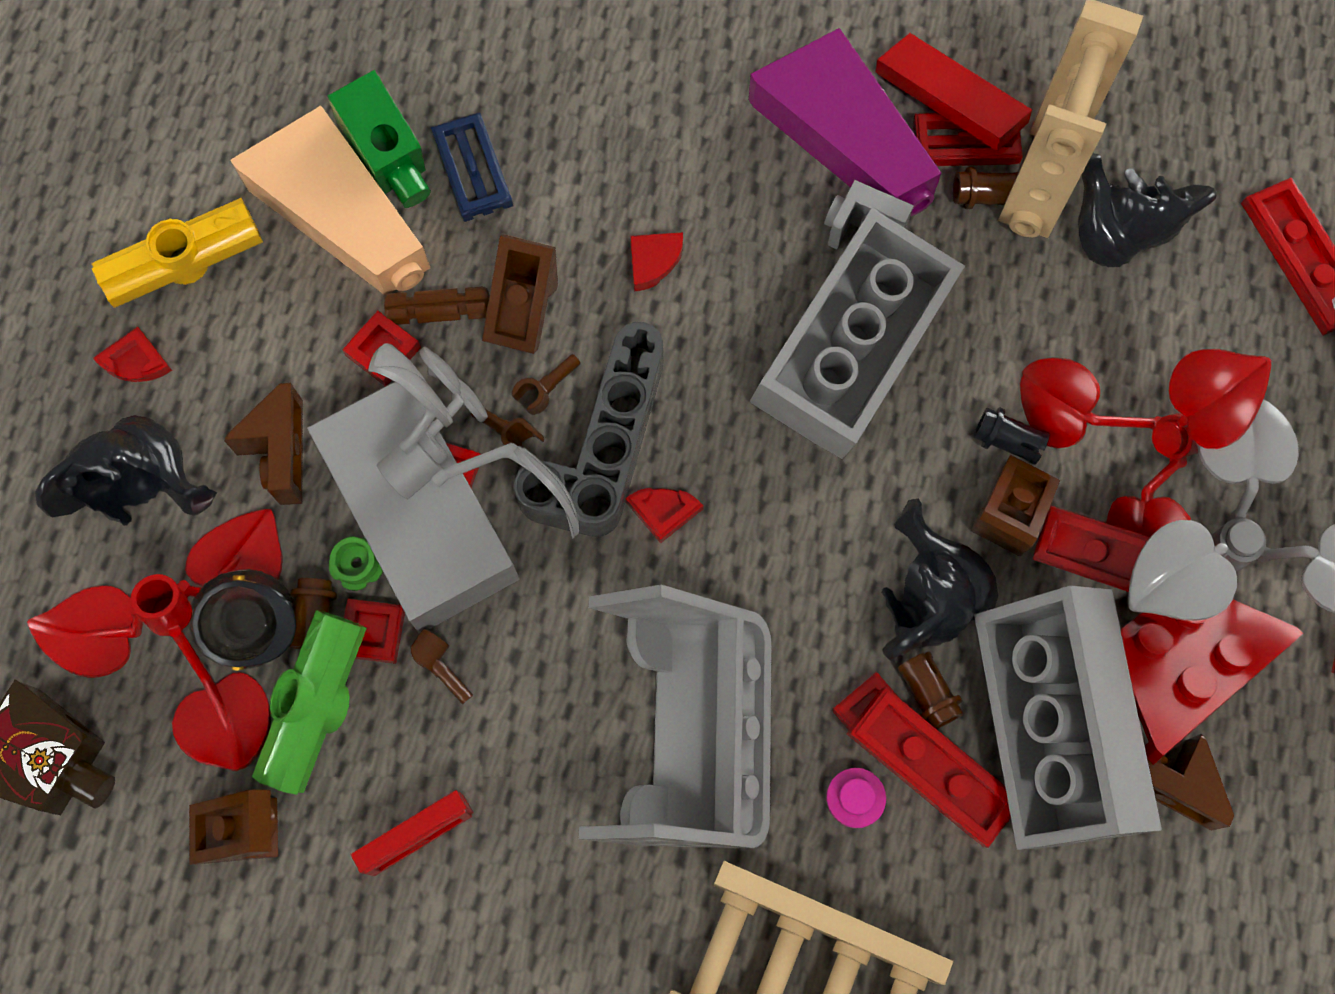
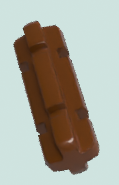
(437, 305)

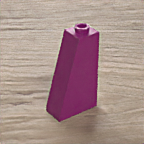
(845, 119)

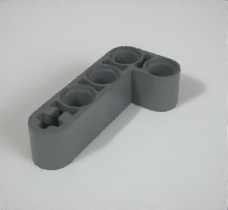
(605, 429)

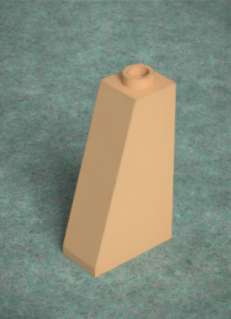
(332, 198)

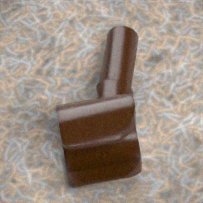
(544, 385)
(512, 432)
(427, 652)

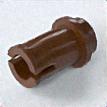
(982, 187)
(310, 596)
(931, 690)

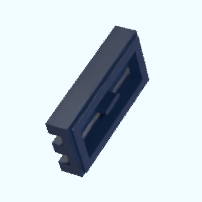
(485, 203)

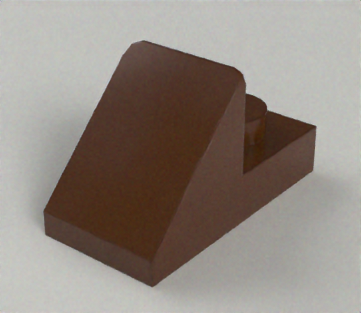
(519, 293)
(275, 430)
(1016, 506)
(1193, 785)
(233, 828)

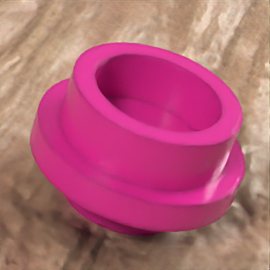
(856, 798)

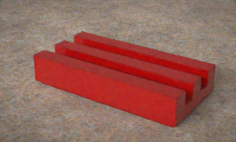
(962, 156)
(412, 834)

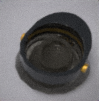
(243, 619)

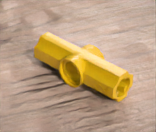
(148, 263)

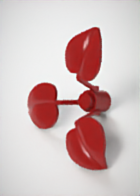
(1209, 388)
(93, 628)

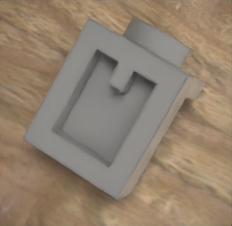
(857, 206)

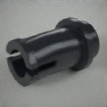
(1010, 435)

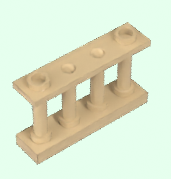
(1066, 118)
(798, 920)

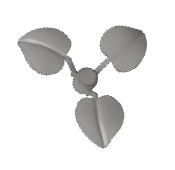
(420, 455)
(1193, 573)

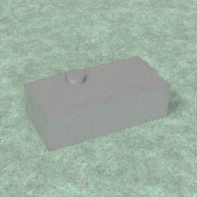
(857, 334)
(437, 542)
(1066, 719)

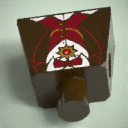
(47, 754)

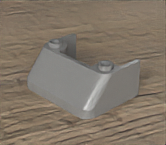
(708, 721)

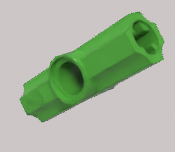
(309, 702)

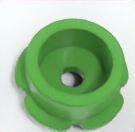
(341, 563)

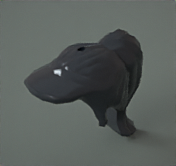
(1124, 221)
(121, 470)
(940, 590)

